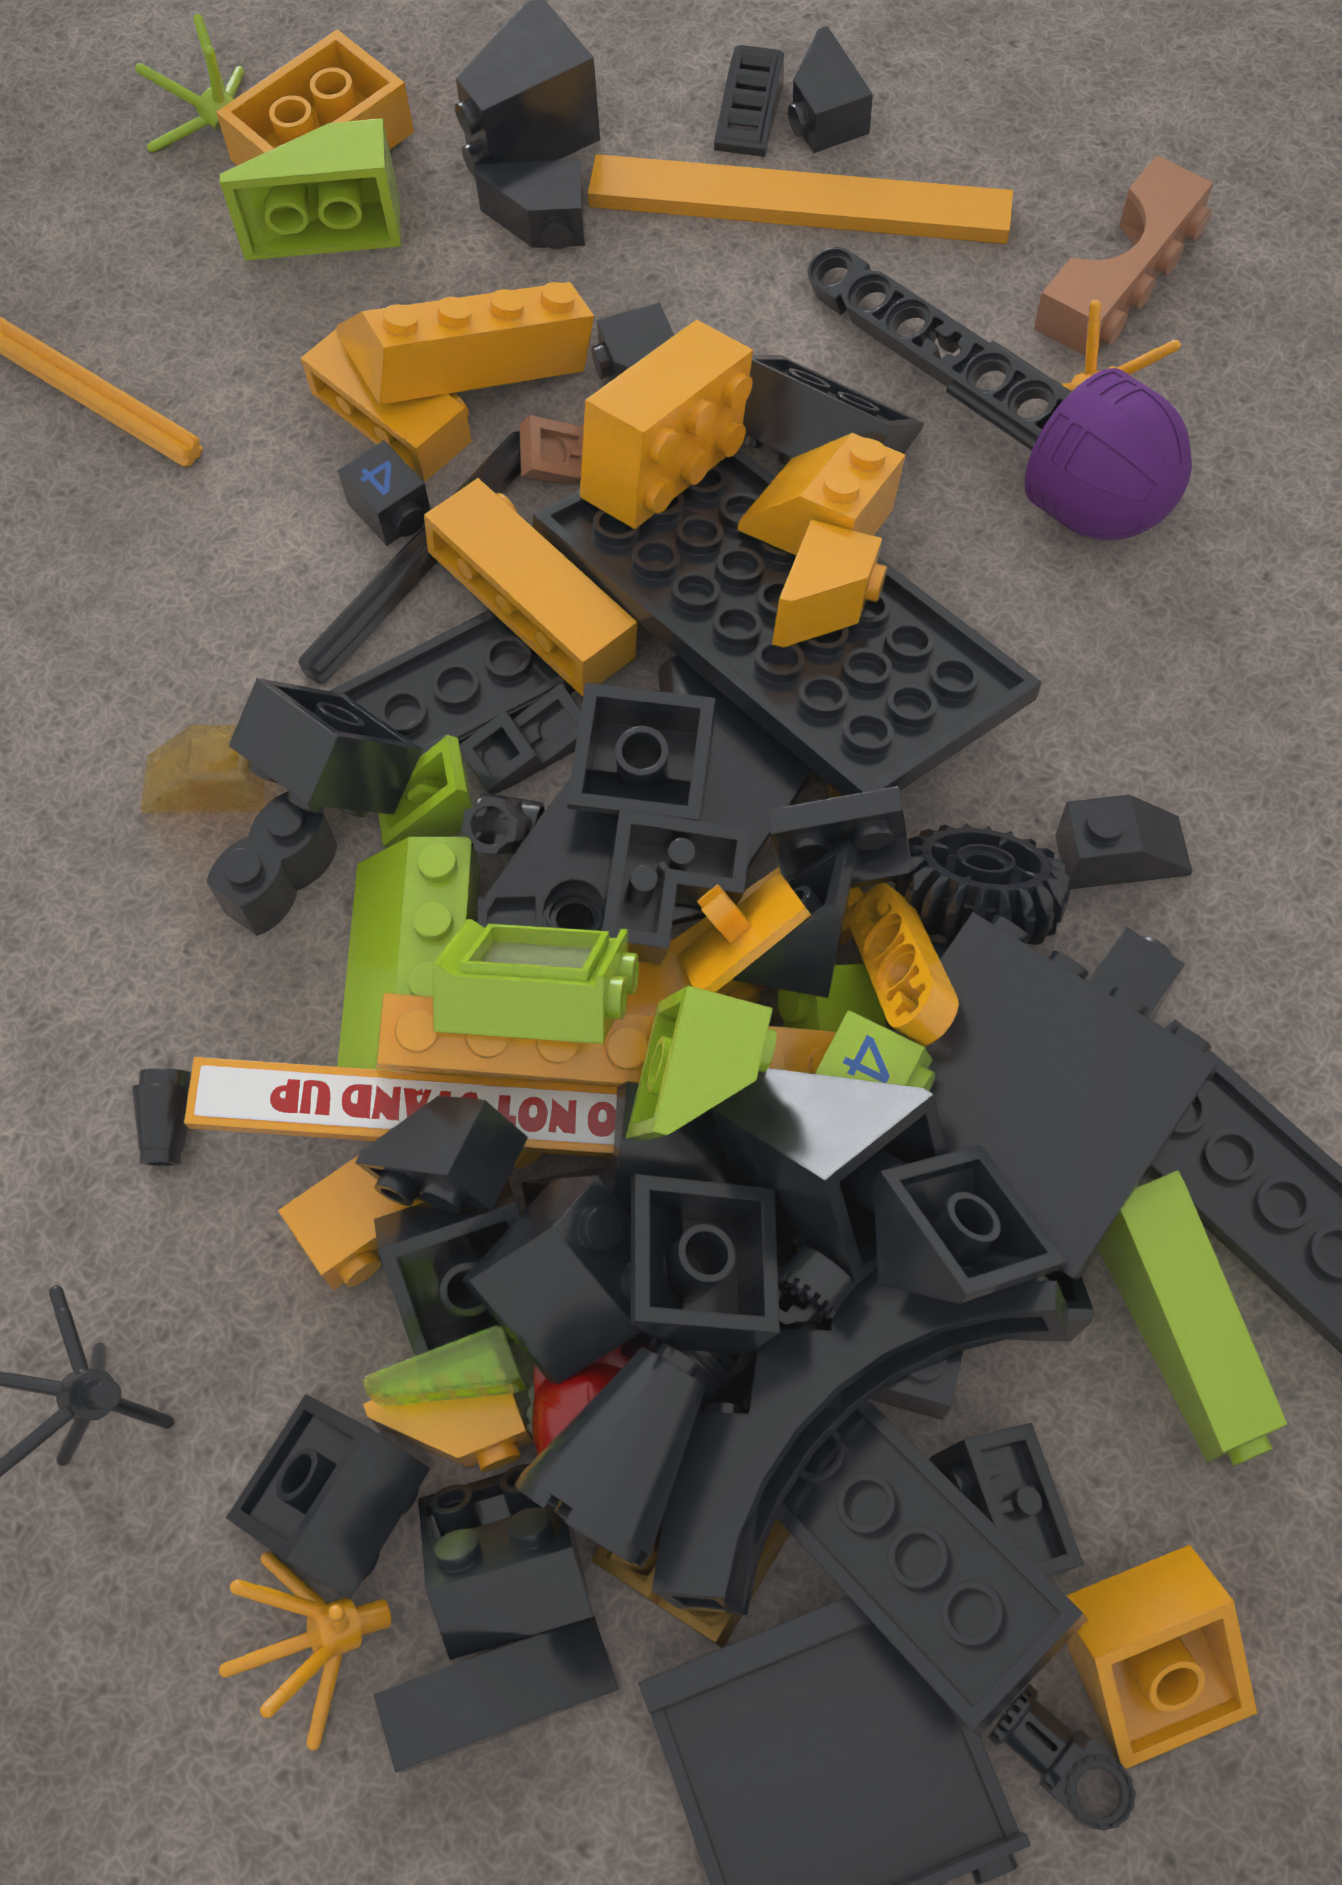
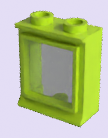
(533, 982)

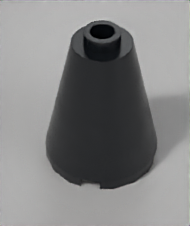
(621, 1454)

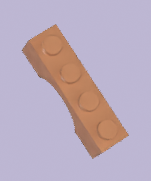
(1158, 217)

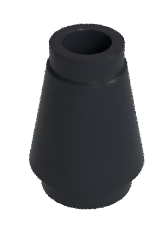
(160, 1115)

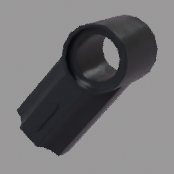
(500, 822)

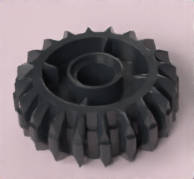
(987, 875)

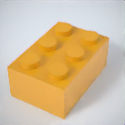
(318, 87)
(664, 423)

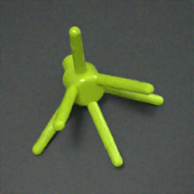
(208, 103)

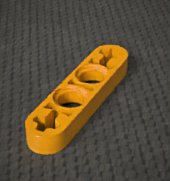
(903, 965)

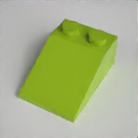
(317, 194)

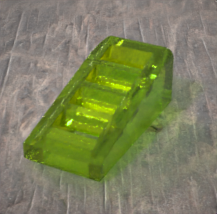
(460, 1370)

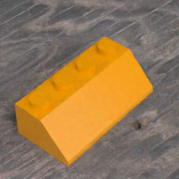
(469, 341)

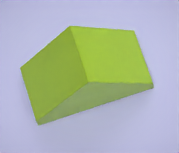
(433, 797)

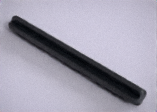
(397, 577)

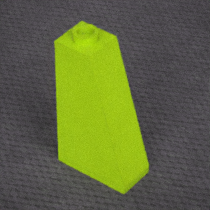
(1191, 1321)

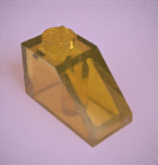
(200, 775)

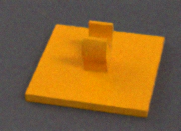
(740, 931)

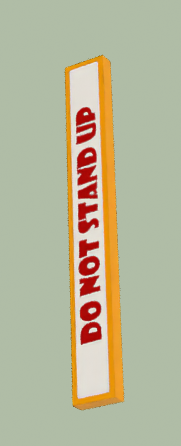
(372, 1101)

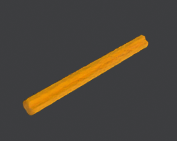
(99, 395)

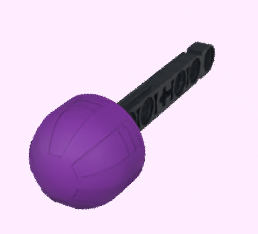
(1101, 455)

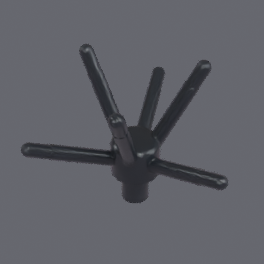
(80, 1395)

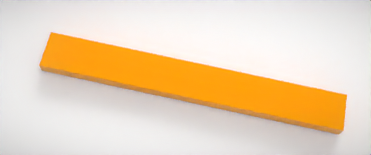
(801, 198)

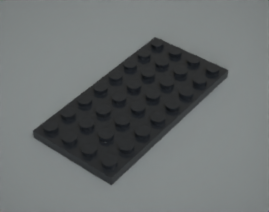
(854, 704)

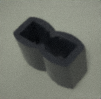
(262, 872)

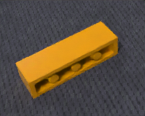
(530, 585)

